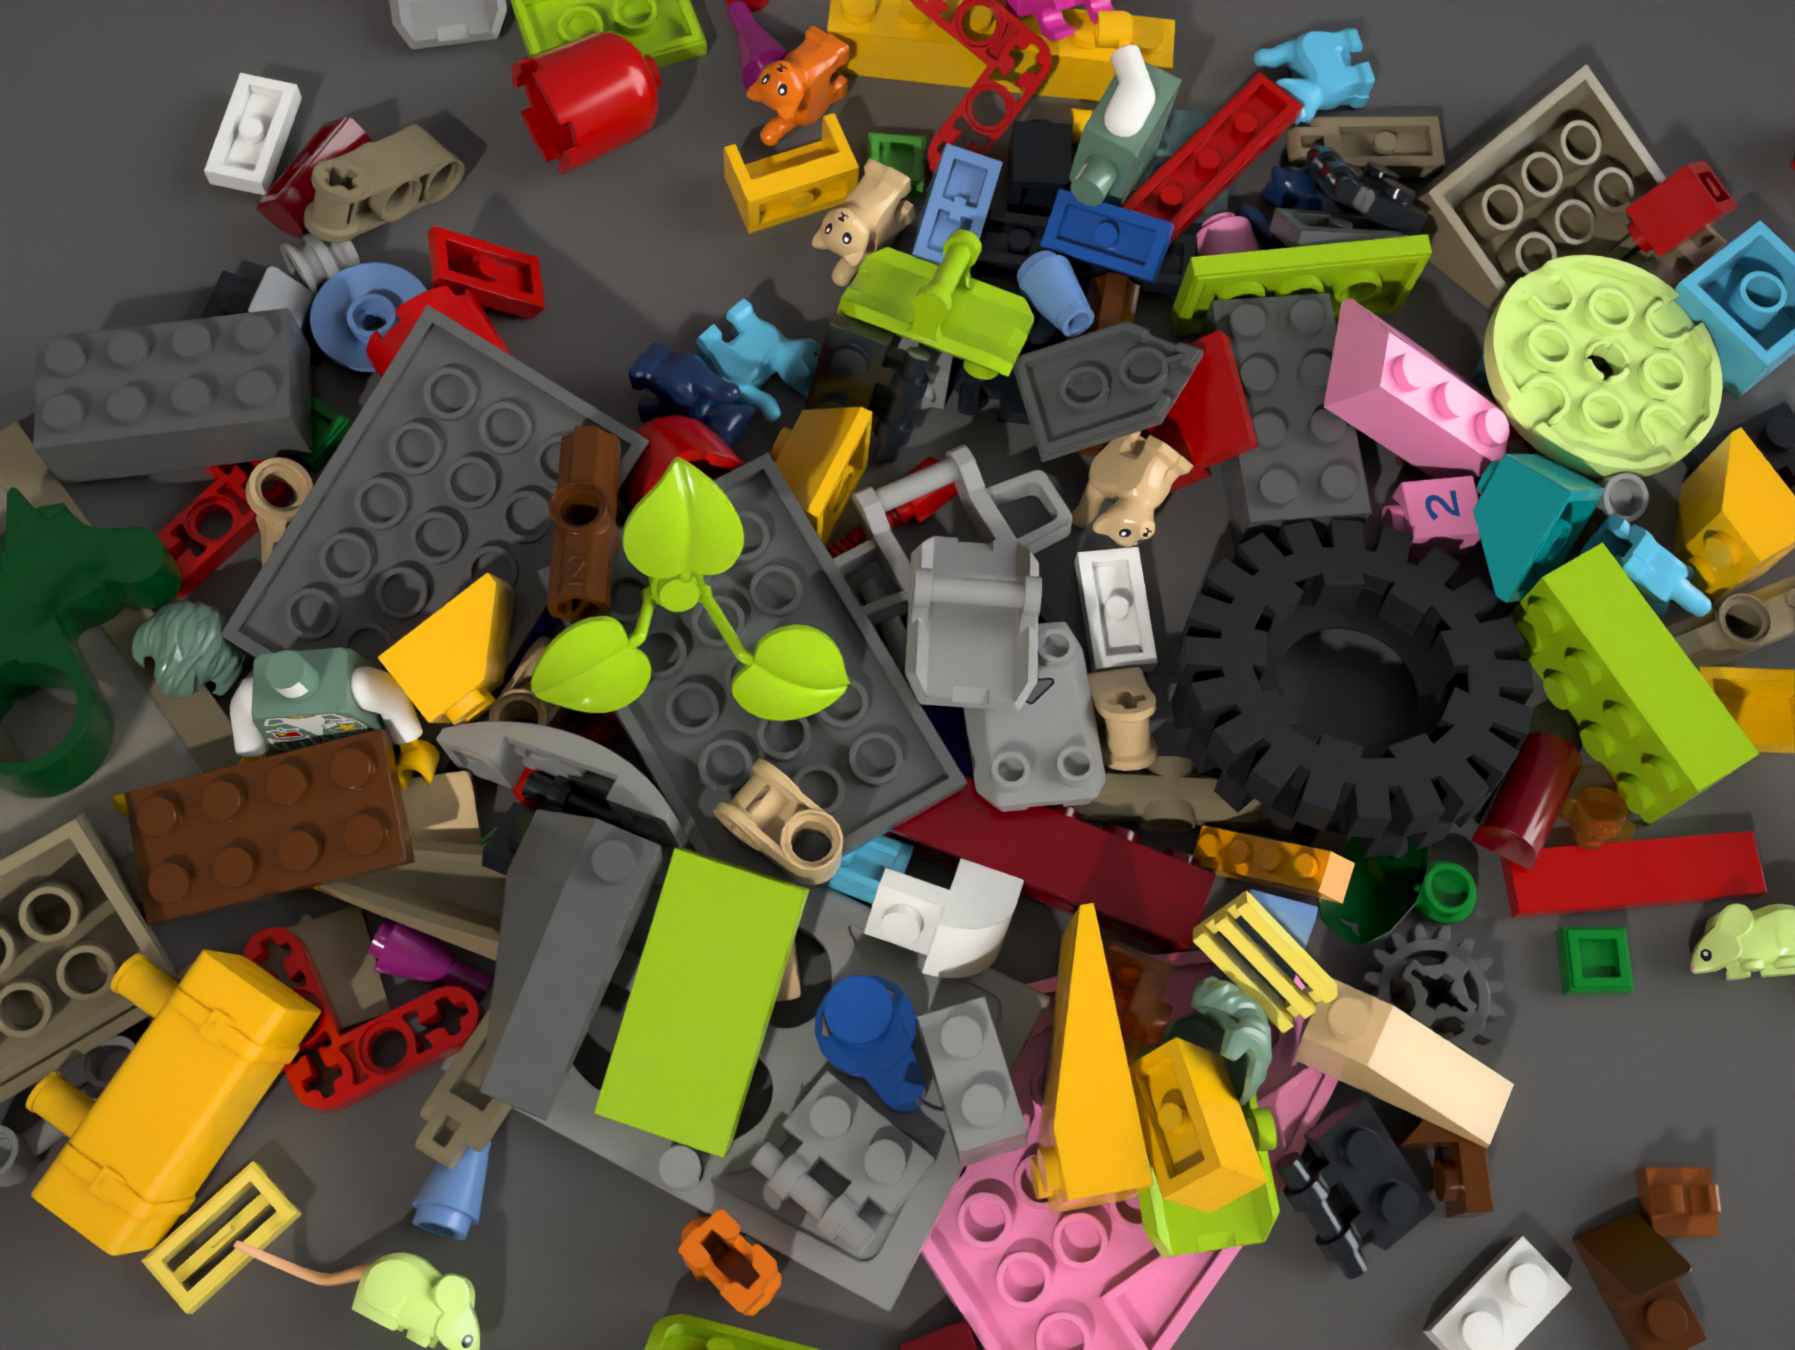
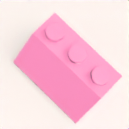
(1411, 399)

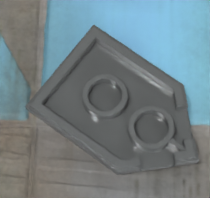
(1101, 386)

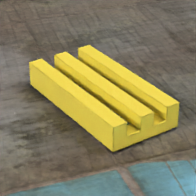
(1243, 976)
(174, 1281)

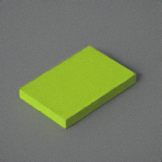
(656, 27)

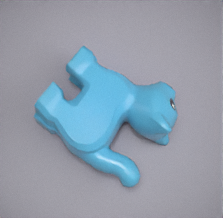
(1321, 71)
(756, 355)
(1650, 567)

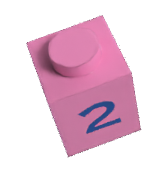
(1435, 514)

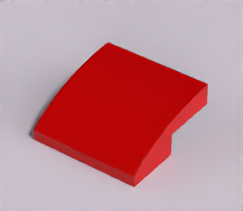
(1210, 414)

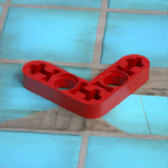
(995, 54)
(224, 496)
(354, 1049)

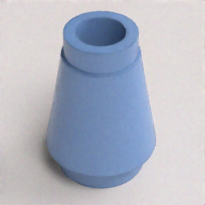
(1054, 291)
(452, 1198)

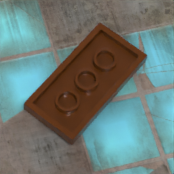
(269, 827)

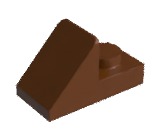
(1459, 1174)
(1640, 1284)

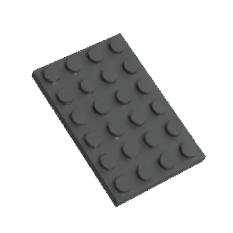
(423, 500)
(861, 759)

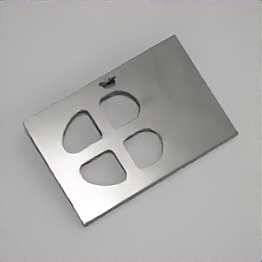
(795, 1068)

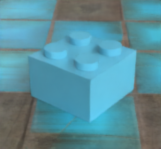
(1746, 305)

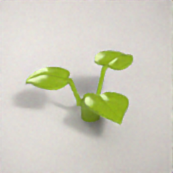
(675, 538)

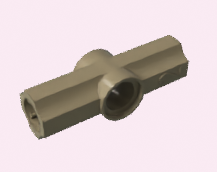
(1757, 616)
(1167, 799)

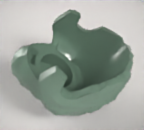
(188, 649)
(1230, 1026)

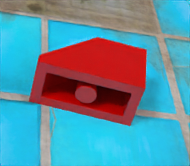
(1678, 209)

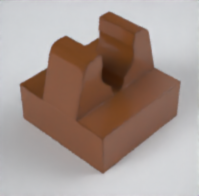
(1679, 1201)

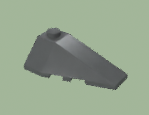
(560, 938)

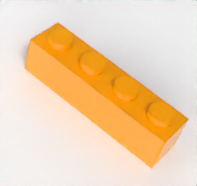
(1274, 863)

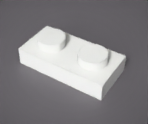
(253, 134)
(1115, 609)
(1500, 1302)

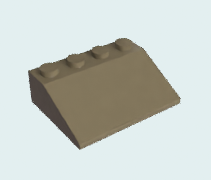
(1538, 190)
(61, 942)

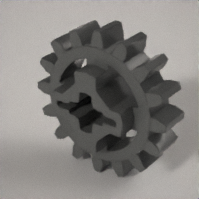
(1447, 978)

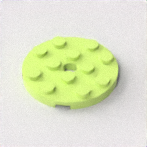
(1557, 399)

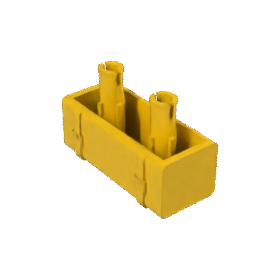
(173, 1100)

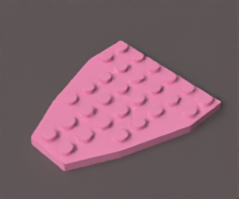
(1092, 1271)

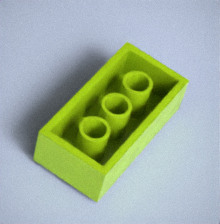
(1627, 686)

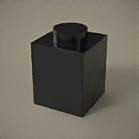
(1038, 165)

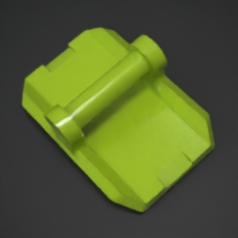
(942, 305)
(1243, 1222)

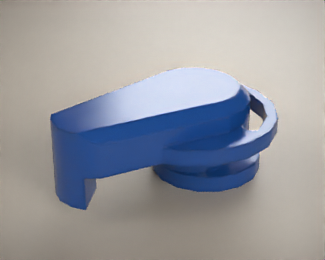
(873, 1039)

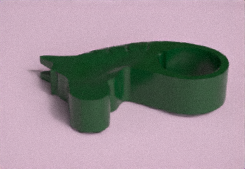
(52, 589)

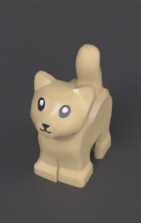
(866, 220)
(1138, 479)

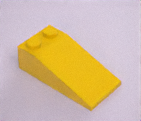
(1089, 1115)

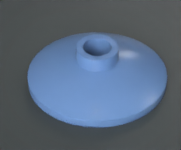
(353, 303)

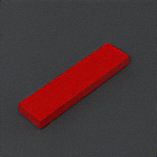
(1216, 154)
(1636, 875)

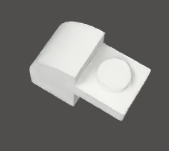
(953, 927)

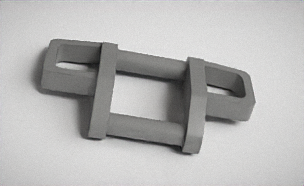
(978, 503)

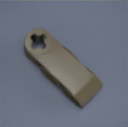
(380, 184)

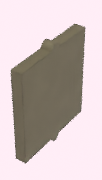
(340, 952)

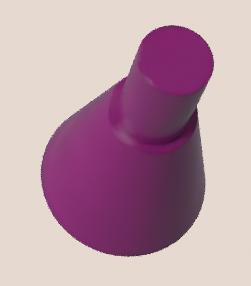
(754, 43)
(423, 958)

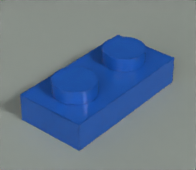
(1108, 237)

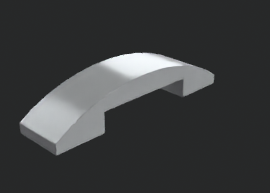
(505, 748)

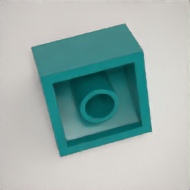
(1530, 519)

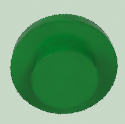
(1446, 894)

